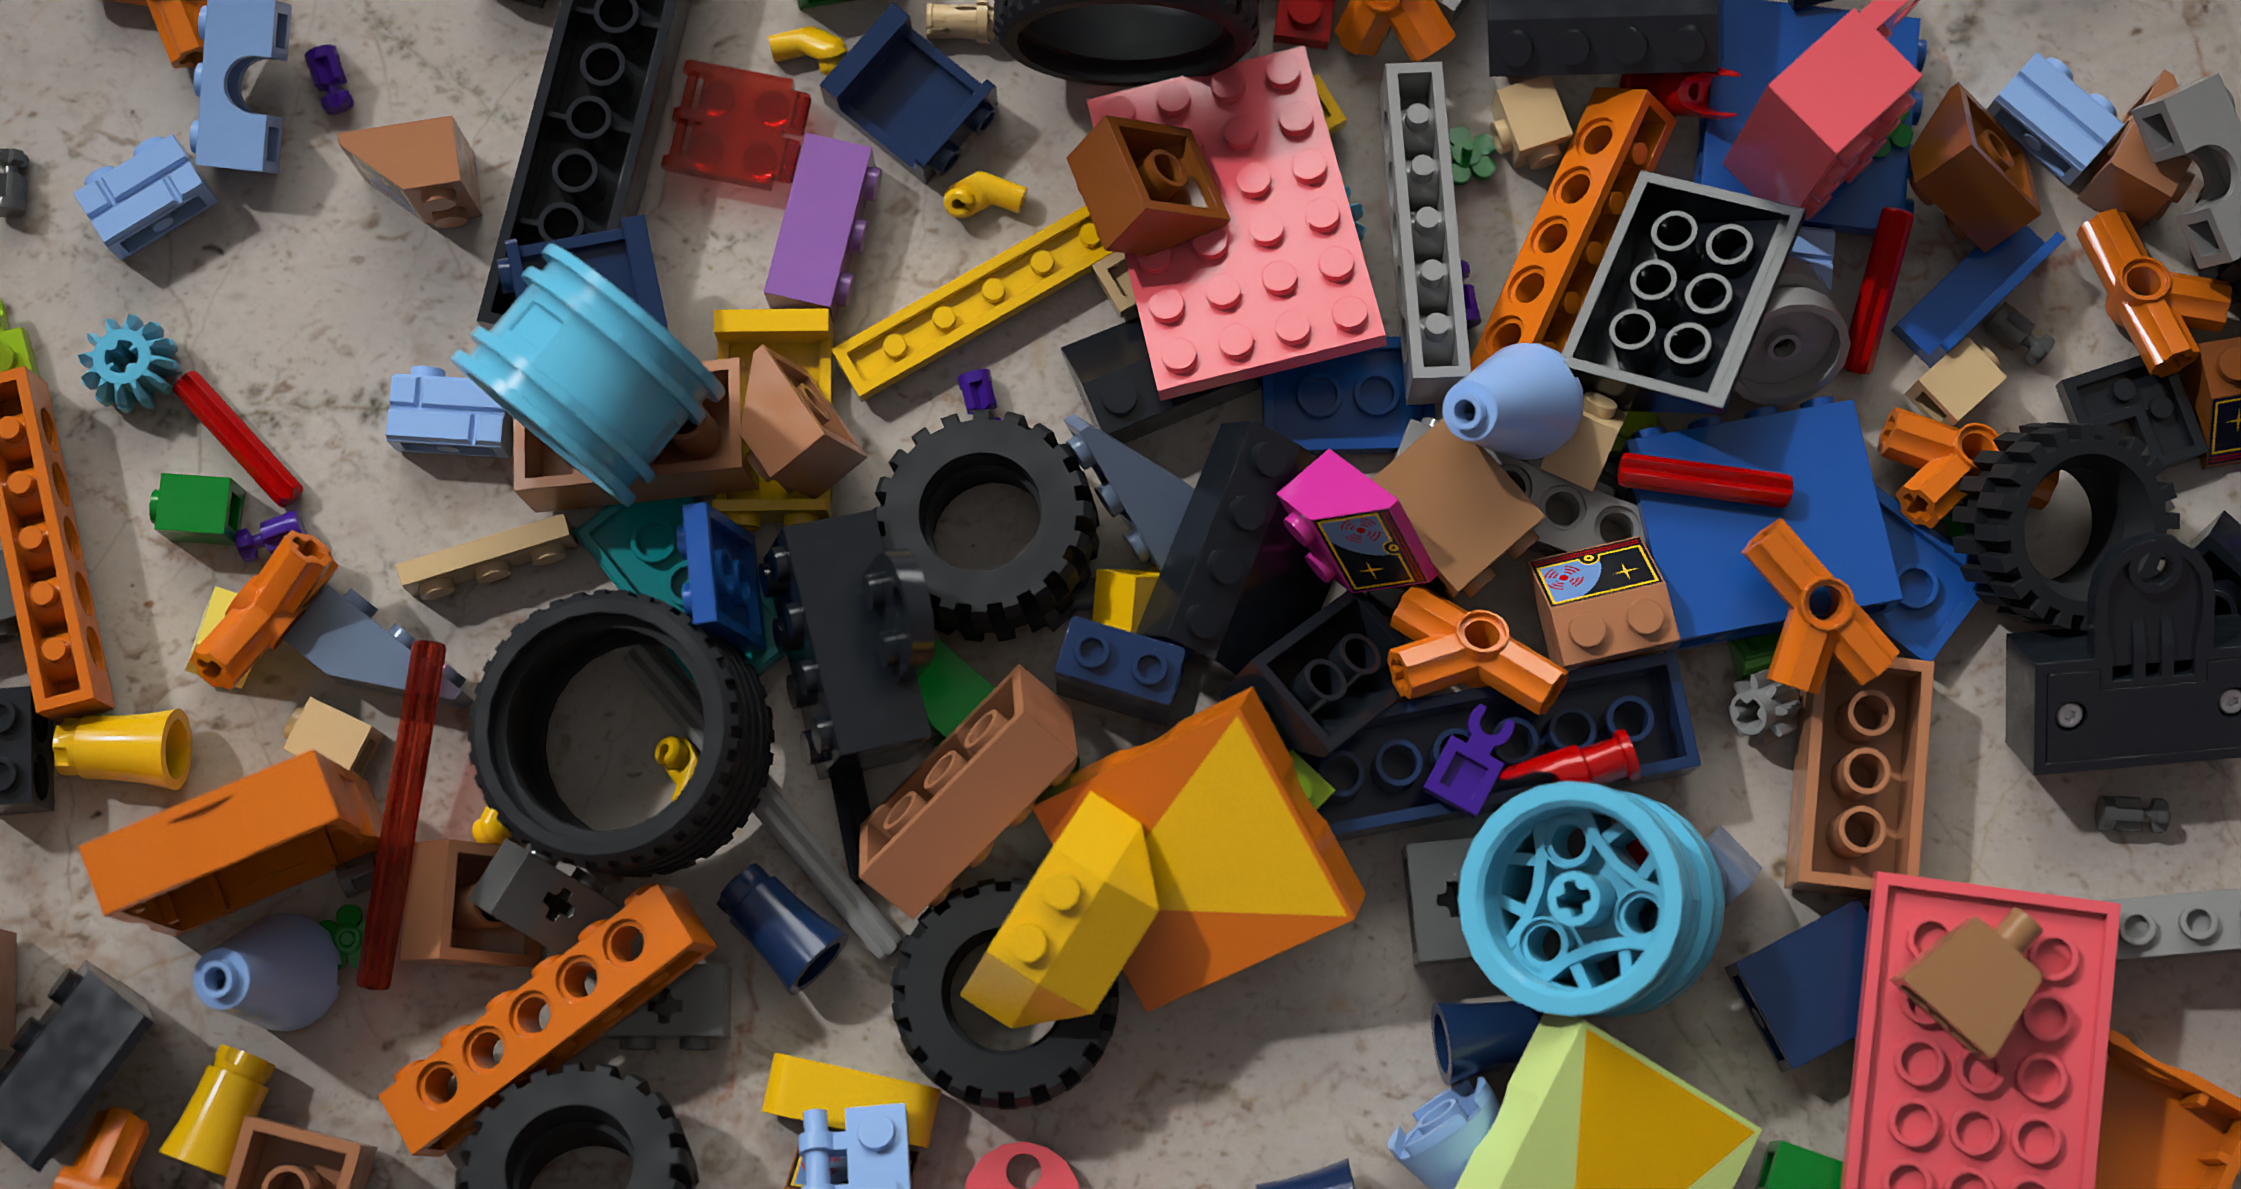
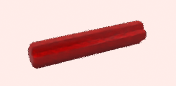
(1877, 289)
(237, 439)
(1705, 480)

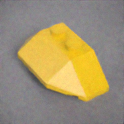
(1071, 923)

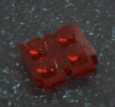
(738, 126)

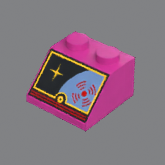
(1353, 528)

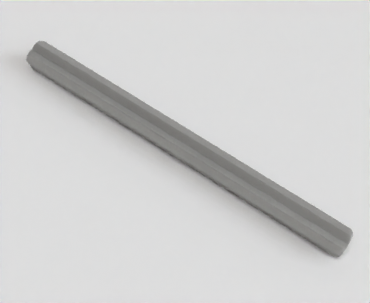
(773, 812)

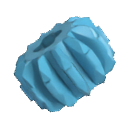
(119, 349)

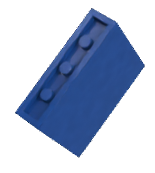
(1760, 45)
(1831, 510)

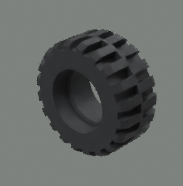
(981, 454)
(939, 1045)
(571, 1113)

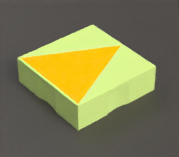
(1605, 1118)

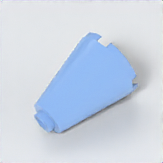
(1517, 402)
(272, 973)
(1446, 1133)

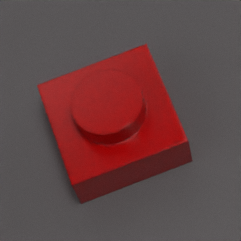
(1304, 23)

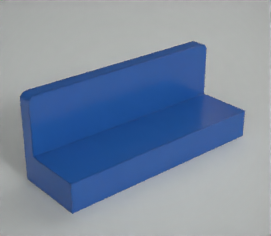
(1971, 293)

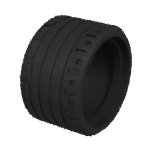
(1126, 38)
(521, 693)

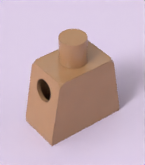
(1976, 980)

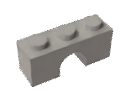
(2204, 126)

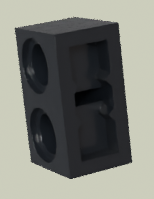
(25, 755)

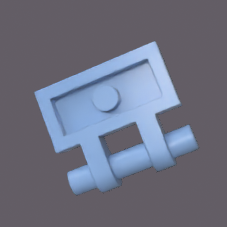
(873, 1143)

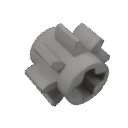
(1764, 708)

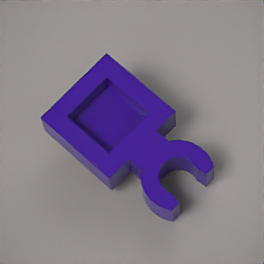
(1466, 769)

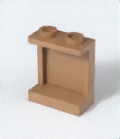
(1461, 508)

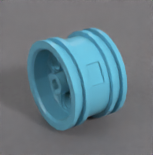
(589, 373)
(1590, 901)

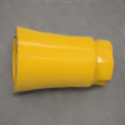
(126, 748)
(217, 1109)

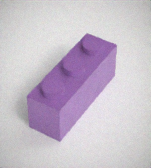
(823, 226)

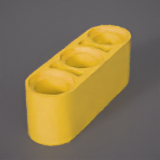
(806, 1084)

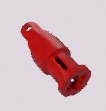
(1680, 93)
(1592, 764)

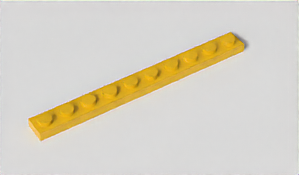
(987, 295)

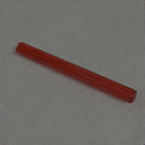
(401, 815)

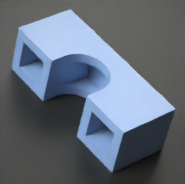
(234, 39)

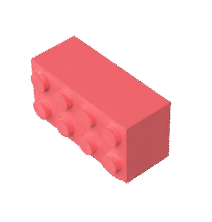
(1827, 111)

